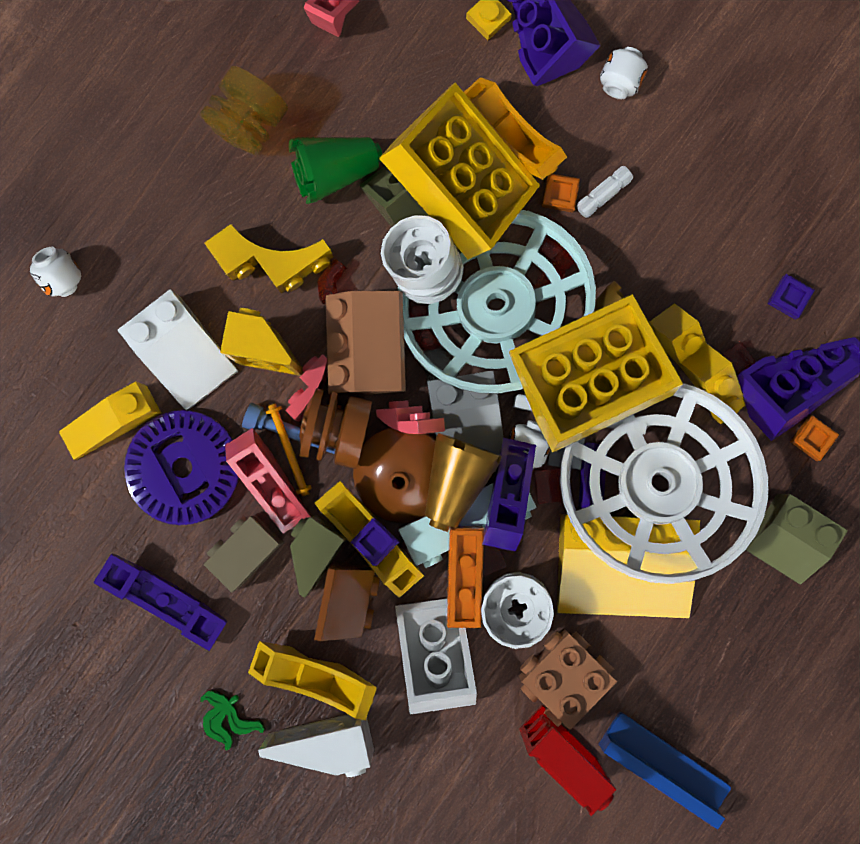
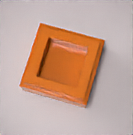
(560, 192)
(814, 438)

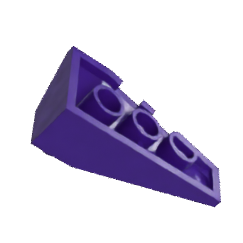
(551, 38)
(792, 386)

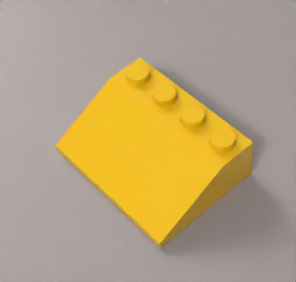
(461, 172)
(594, 372)
(594, 587)

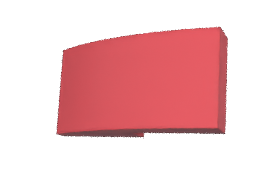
(314, 377)
(409, 419)

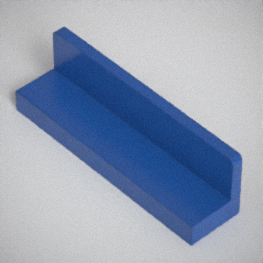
(665, 768)

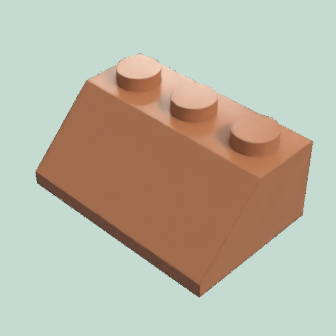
(365, 342)

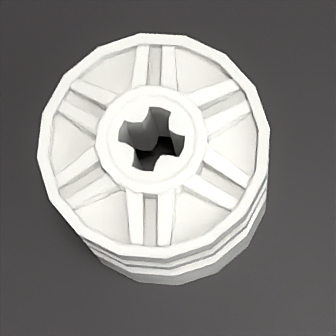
(422, 259)
(508, 627)

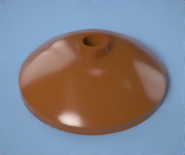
(390, 456)

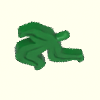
(214, 719)

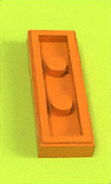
(465, 577)

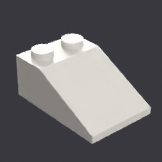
(178, 349)
(434, 658)
(325, 746)

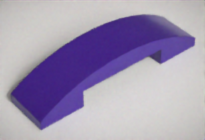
(161, 599)

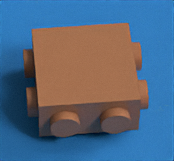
(566, 678)

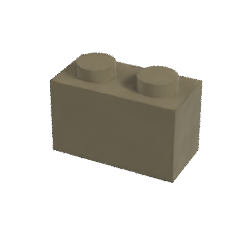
(242, 553)

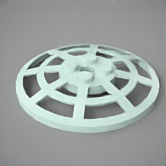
(514, 317)

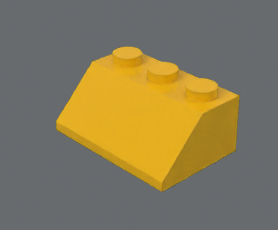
(256, 344)

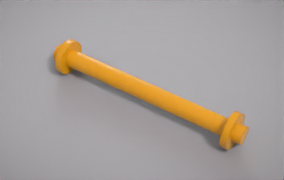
(274, 411)

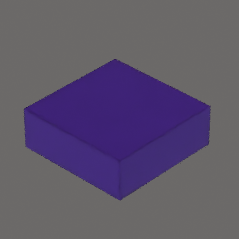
(790, 296)
(374, 542)

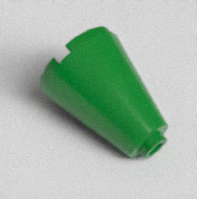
(331, 163)

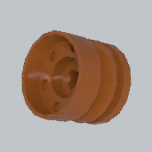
(335, 428)

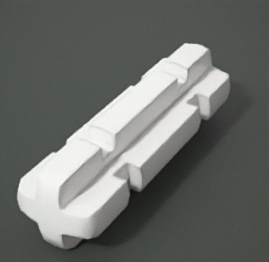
(604, 191)

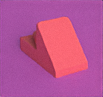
(329, 13)

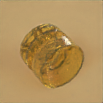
(247, 106)

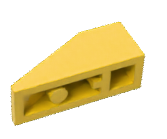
(110, 419)

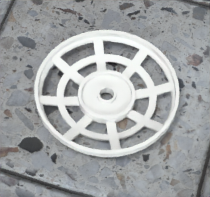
(683, 491)

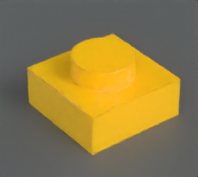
(488, 17)

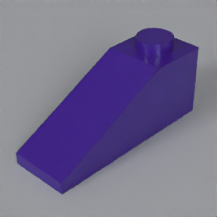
(509, 495)

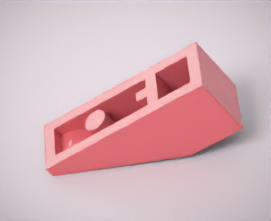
(265, 480)

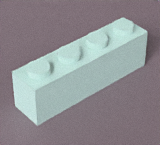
(428, 543)

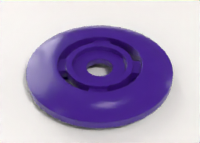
(152, 476)

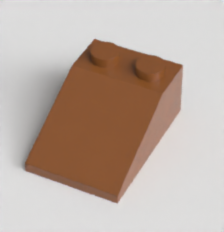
(346, 601)

